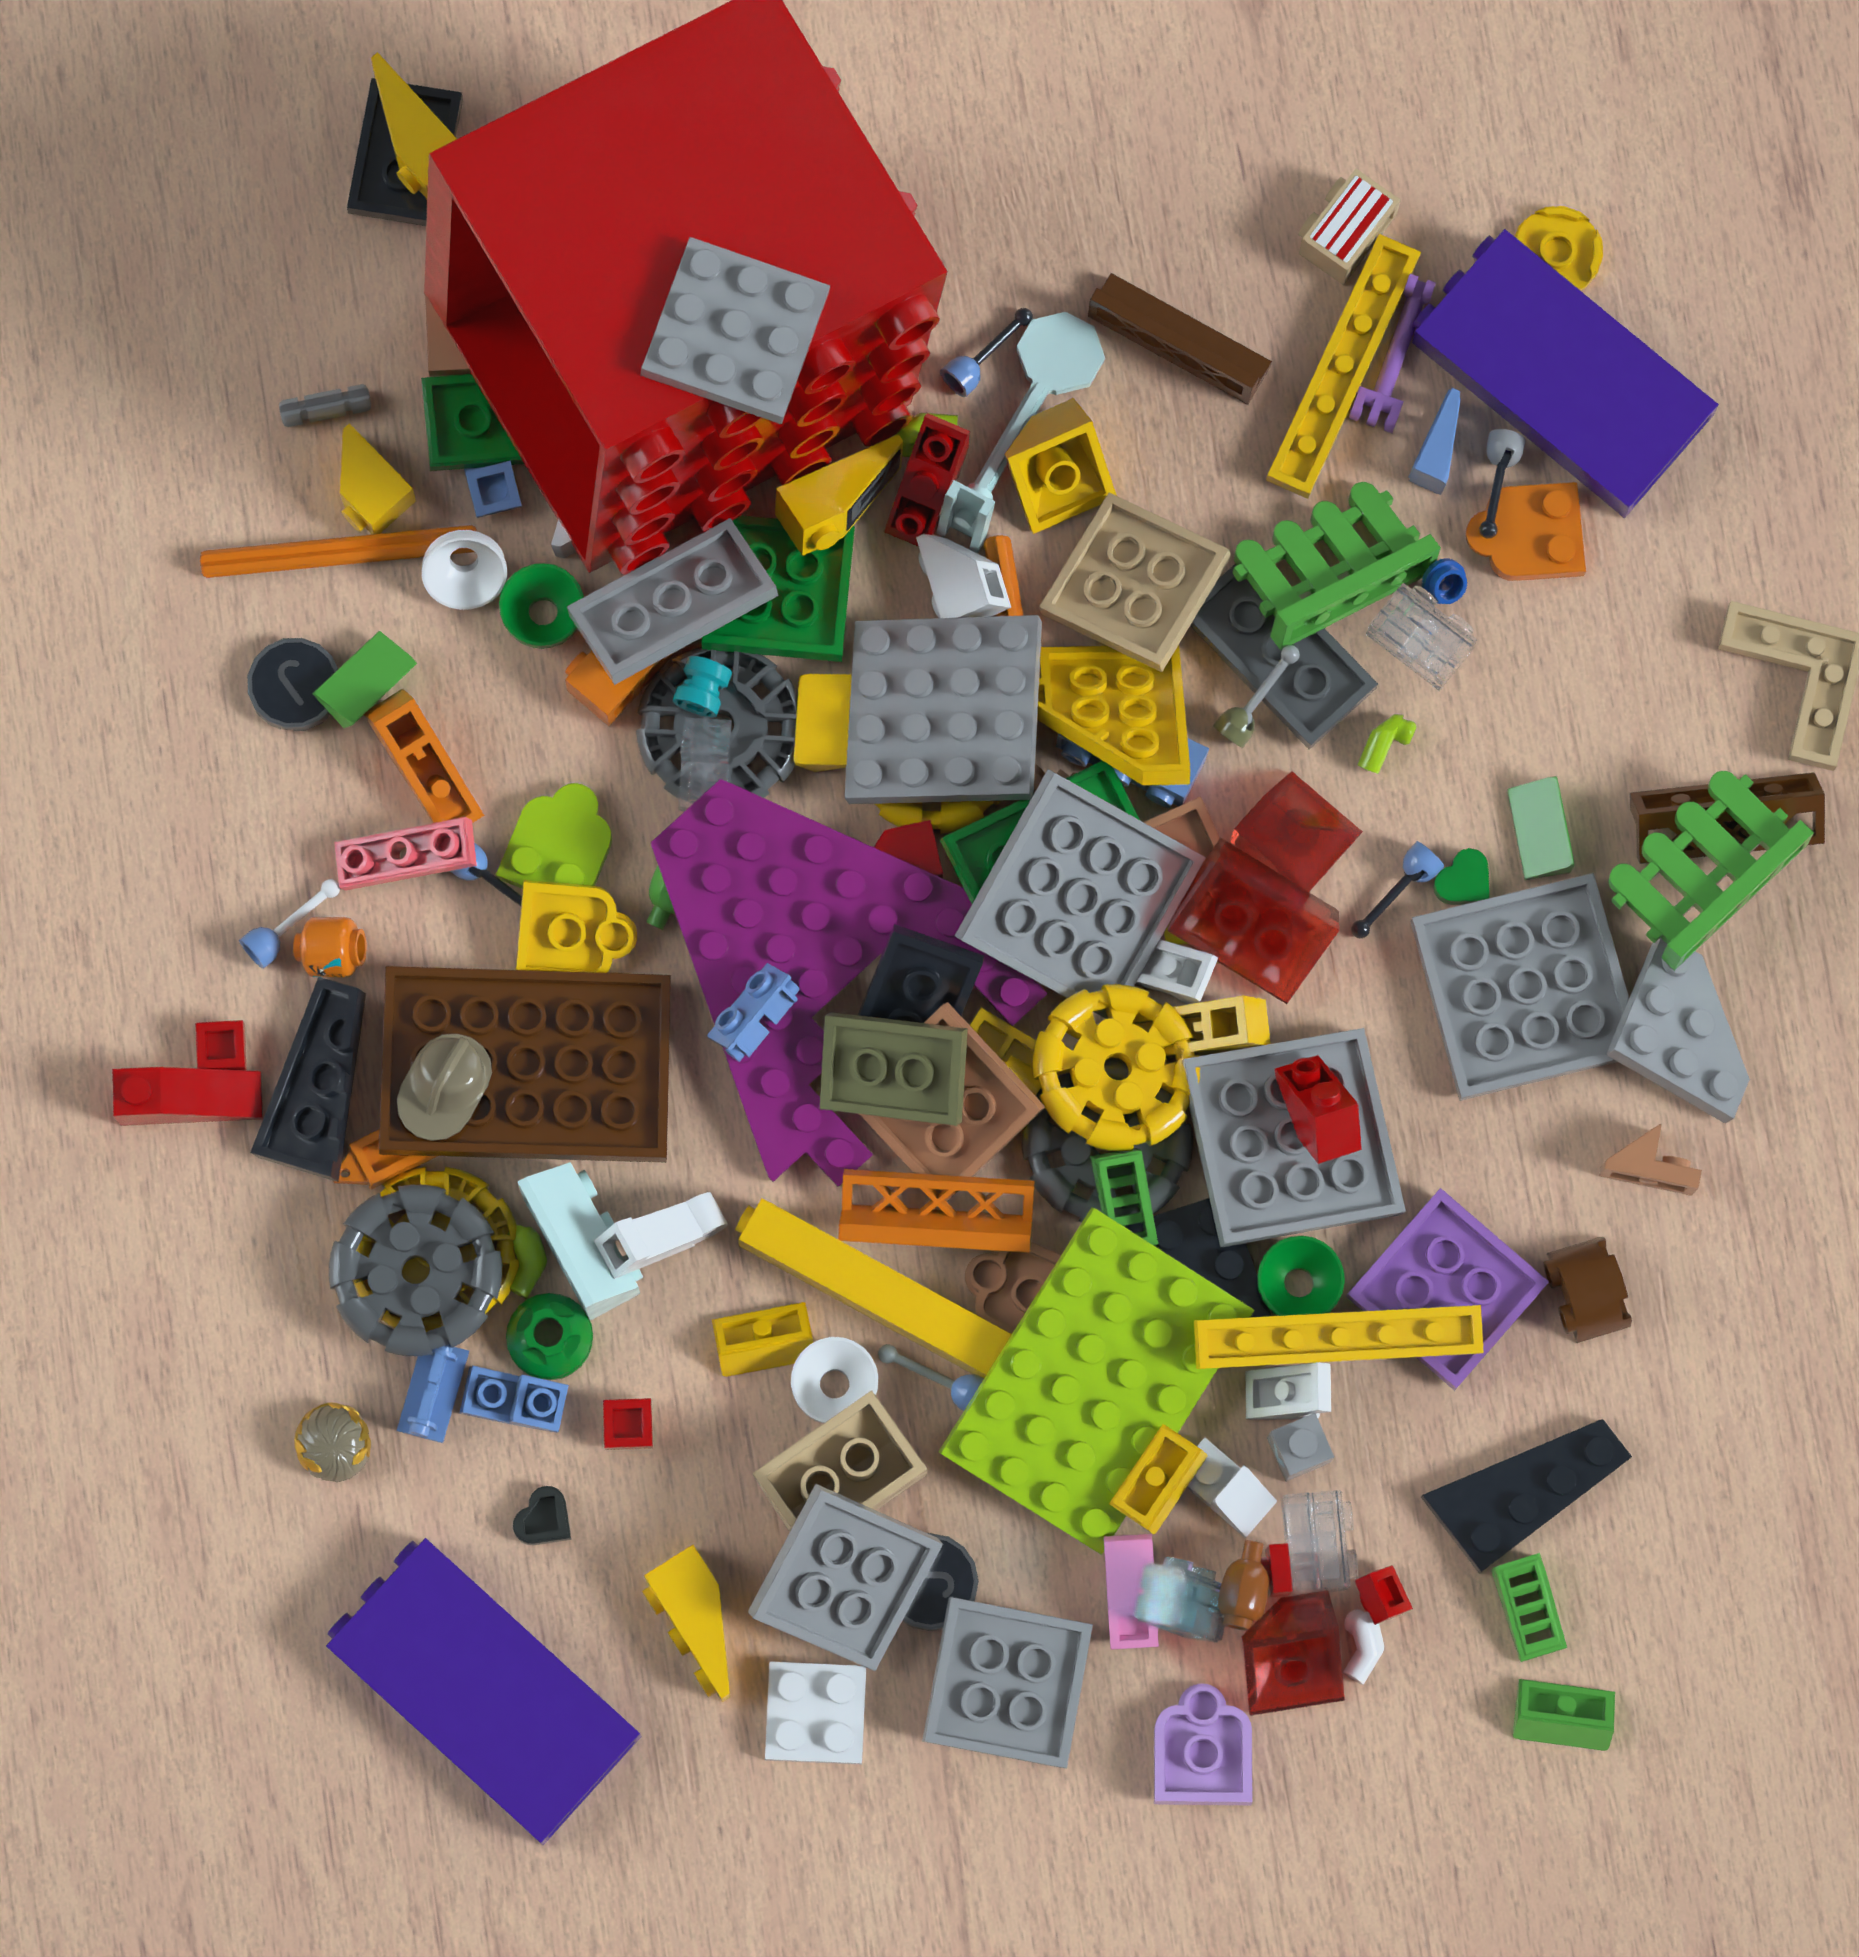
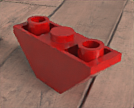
(928, 475)

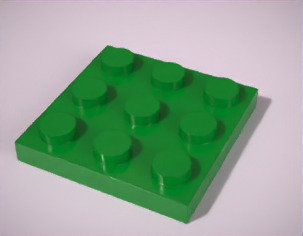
(811, 601)

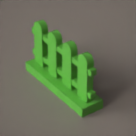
(1339, 590)
(1688, 879)

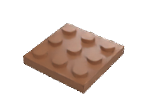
(993, 1113)

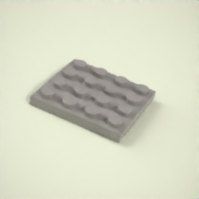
(943, 710)
(1079, 892)
(1523, 985)
(1250, 1154)

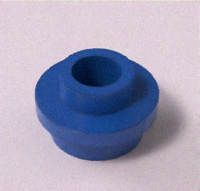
(1453, 585)

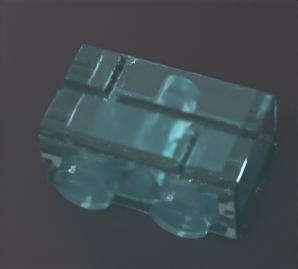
(1181, 1600)

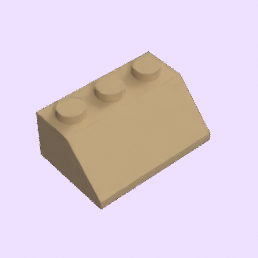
(851, 1454)

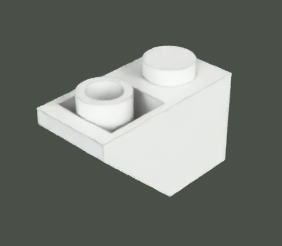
(961, 579)

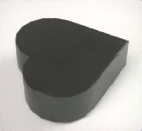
(544, 1519)

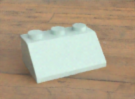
(570, 1224)

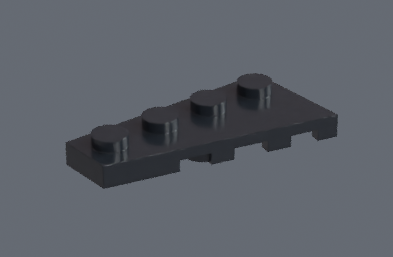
(314, 1091)
(1517, 1496)

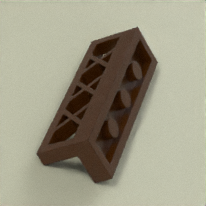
(1178, 338)
(1790, 792)

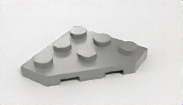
(1681, 1035)

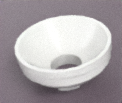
(466, 585)
(827, 1356)

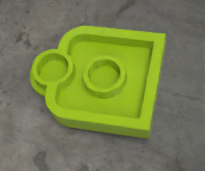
(558, 840)

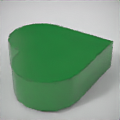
(1464, 880)

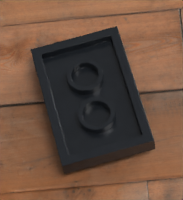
(375, 184)
(919, 977)

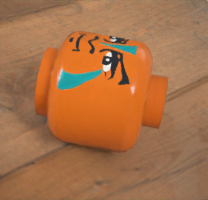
(330, 947)

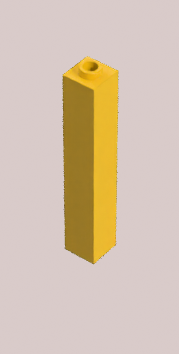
(871, 1287)

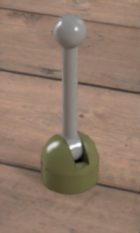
(1238, 722)

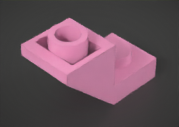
(1124, 1569)

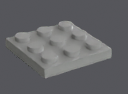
(735, 330)
(845, 1577)
(1007, 1682)

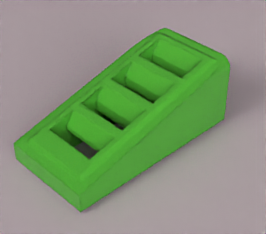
(1138, 1177)
(1501, 1576)

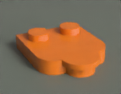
(1535, 535)

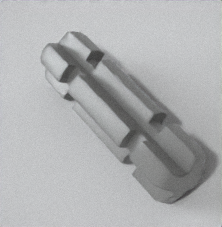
(325, 405)

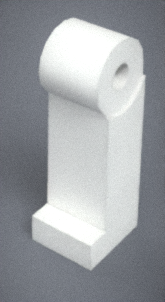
(660, 1233)

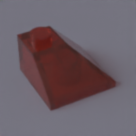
(1295, 832)
(1293, 1655)

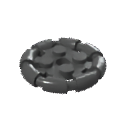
(738, 702)
(1057, 1184)
(410, 1241)

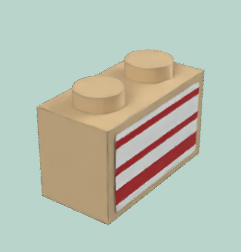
(1348, 225)

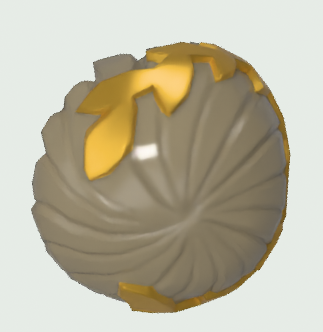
(332, 1442)

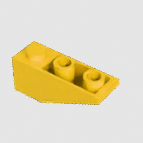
(693, 1604)

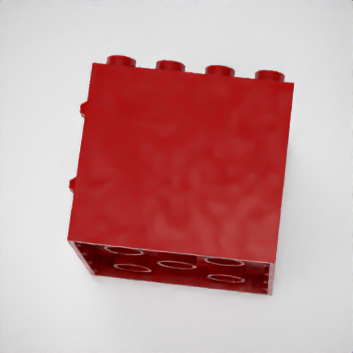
(567, 234)

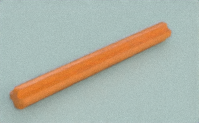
(323, 552)

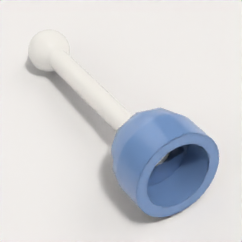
(264, 944)

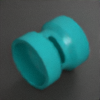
(700, 690)

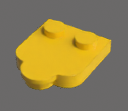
(571, 928)

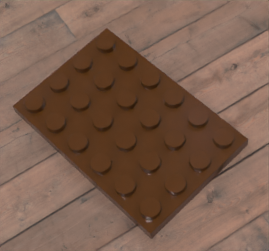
(569, 1053)

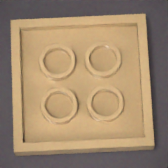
(1135, 582)

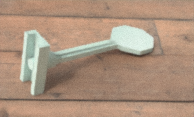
(1057, 358)

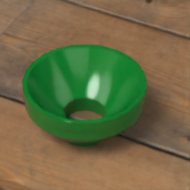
(537, 584)
(1307, 1255)
(553, 1361)

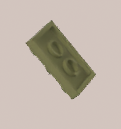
(893, 1068)

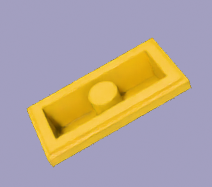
(822, 721)
(762, 1338)
(1158, 1479)

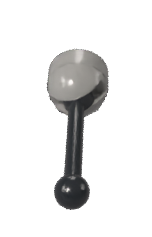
(1504, 451)

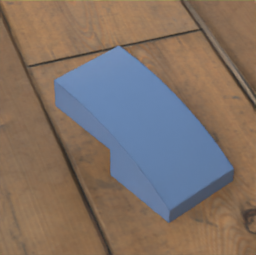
(493, 489)

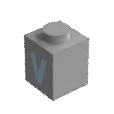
(1300, 1447)

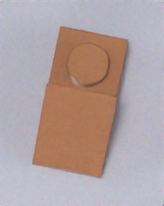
(1638, 1166)

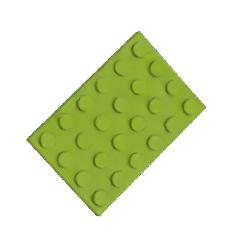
(1090, 1378)

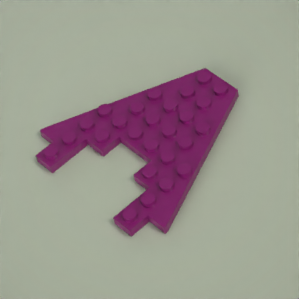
(820, 906)

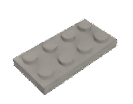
(672, 601)

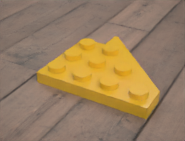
(1118, 710)

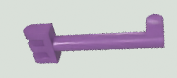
(1380, 399)

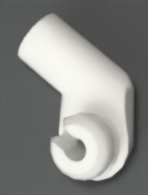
(1368, 1644)

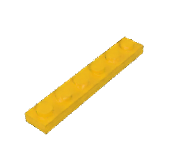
(1343, 366)
(1338, 1336)

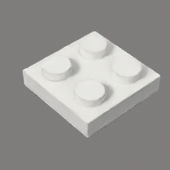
(815, 1713)

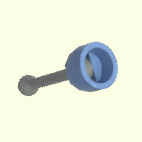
(961, 1389)

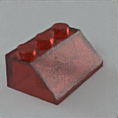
(1255, 921)

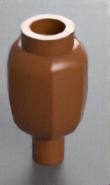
(1244, 1589)

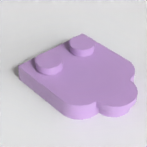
(1202, 1751)

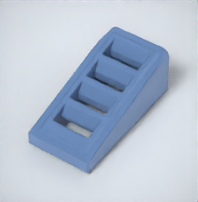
(1434, 459)

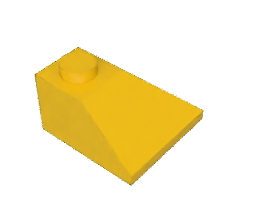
(1058, 466)

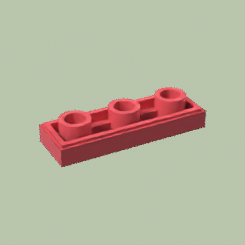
(429, 847)

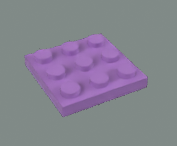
(1451, 1262)

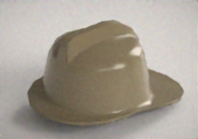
(444, 1086)

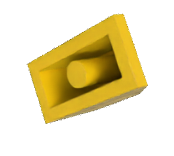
(370, 486)

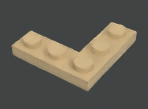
(1821, 650)

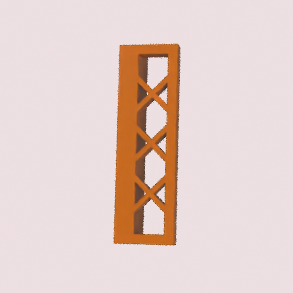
(931, 1226)

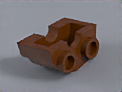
(1590, 1288)

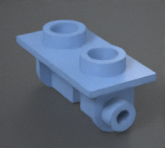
(766, 994)
(433, 1393)

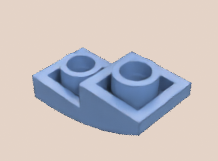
(514, 1399)

